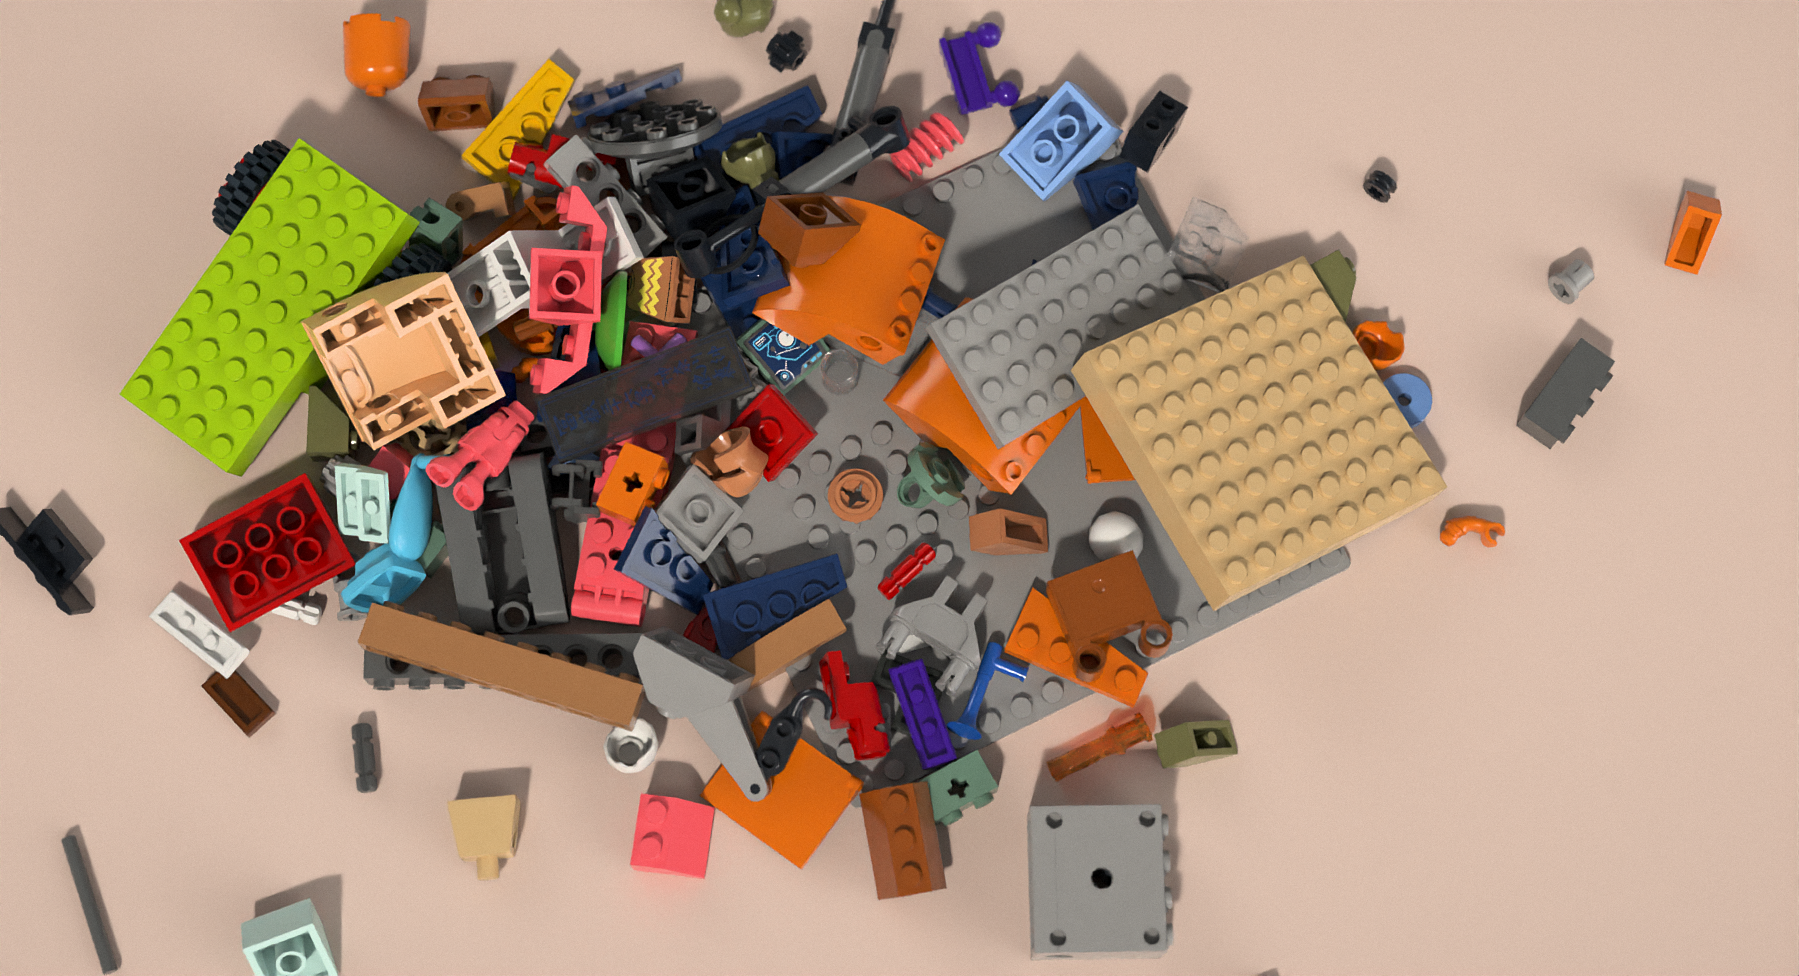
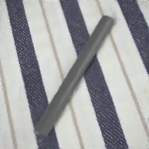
(89, 905)

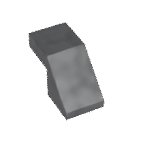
(701, 430)

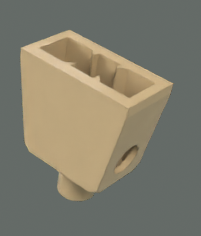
(485, 831)

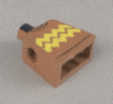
(661, 289)

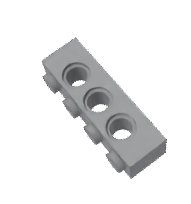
(578, 151)

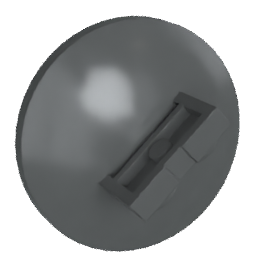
(655, 137)

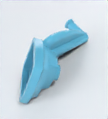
(392, 568)

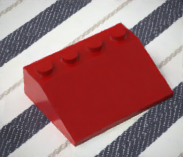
(268, 552)

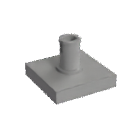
(697, 513)

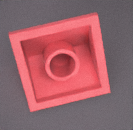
(565, 286)

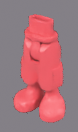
(486, 445)

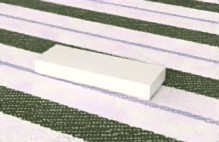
(199, 634)

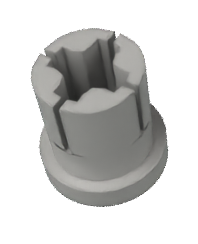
(1570, 281)

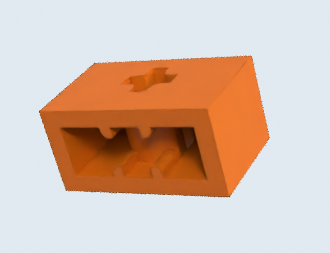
(632, 466)

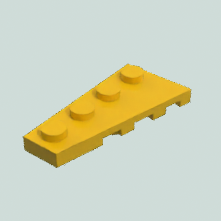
(522, 120)

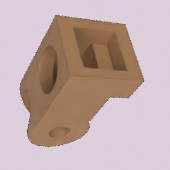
(473, 201)

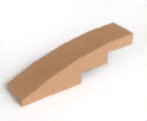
(790, 643)

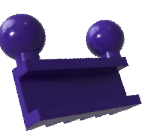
(967, 74)

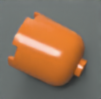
(376, 53)

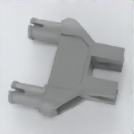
(940, 628)

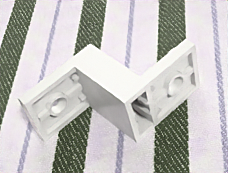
(504, 265)

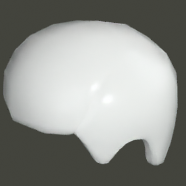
(1114, 535)
(631, 750)

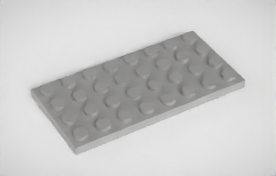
(1025, 335)

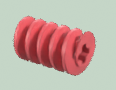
(924, 143)

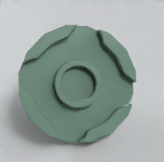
(935, 478)

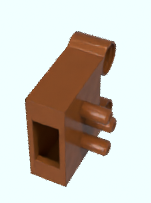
(1103, 605)

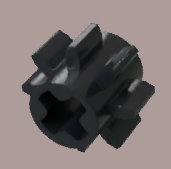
(786, 51)

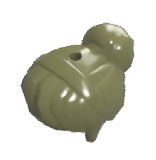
(743, 17)
(750, 161)

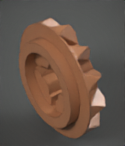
(850, 481)

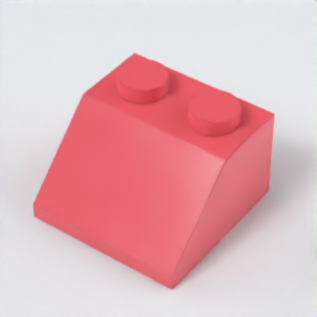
(672, 836)

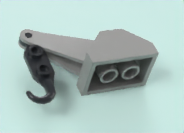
(708, 691)

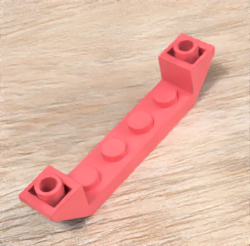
(550, 373)

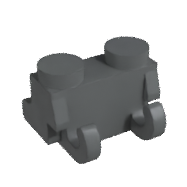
(578, 490)

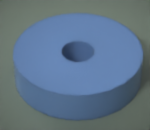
(1417, 394)

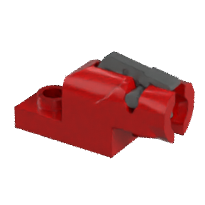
(528, 161)
(856, 708)

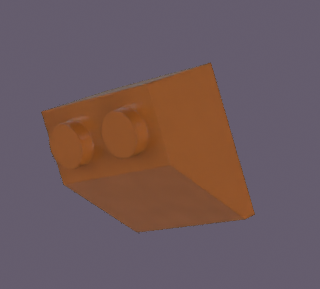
(457, 103)
(806, 227)

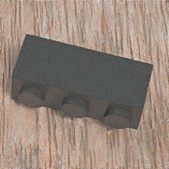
(1567, 394)

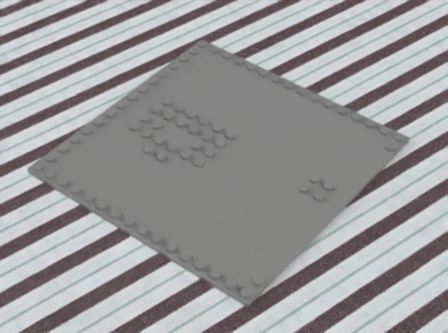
(990, 234)

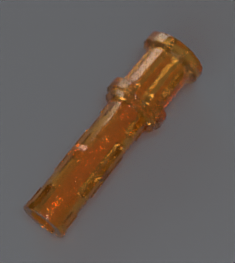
(1114, 741)

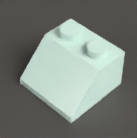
(288, 943)

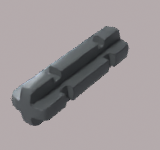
(364, 758)

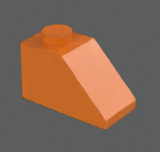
(1693, 232)

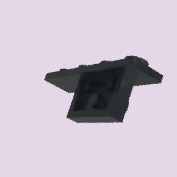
(50, 554)

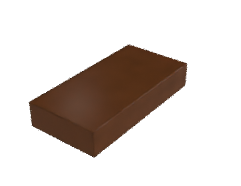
(239, 701)

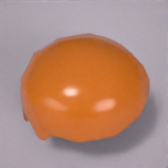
(1379, 343)

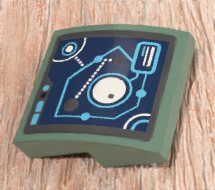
(779, 355)

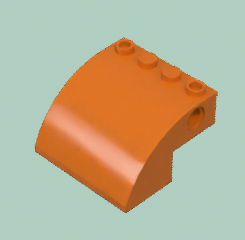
(865, 290)
(941, 415)

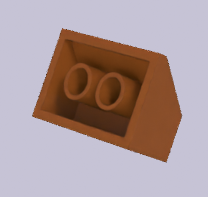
(903, 840)

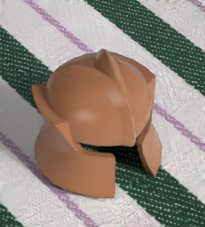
(732, 462)

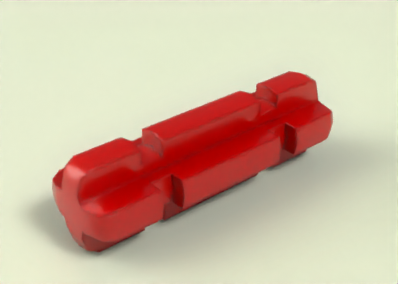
(906, 570)

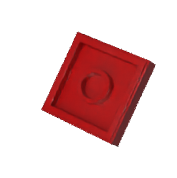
(775, 429)

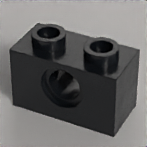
(1153, 131)

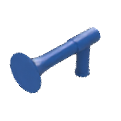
(991, 661)

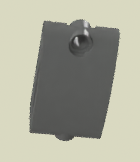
(507, 550)

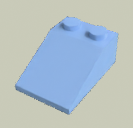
(1060, 140)

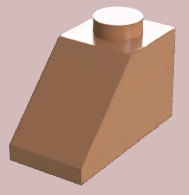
(1007, 533)

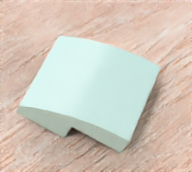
(363, 502)

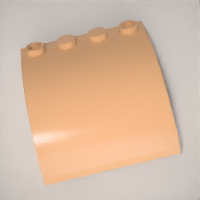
(403, 357)

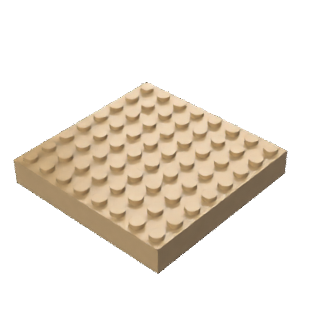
(1257, 430)

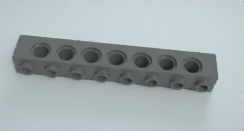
(597, 647)

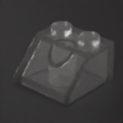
(1208, 246)

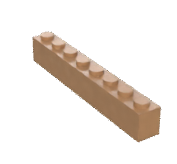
(502, 666)

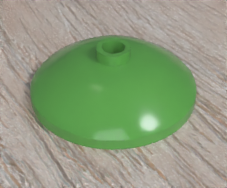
(611, 326)

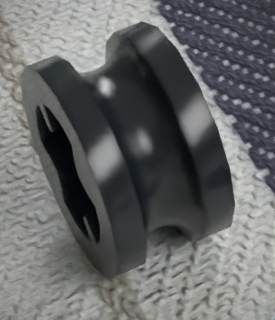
(1380, 186)

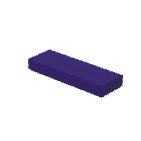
(922, 714)

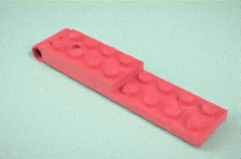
(599, 589)

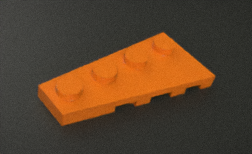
(1041, 642)

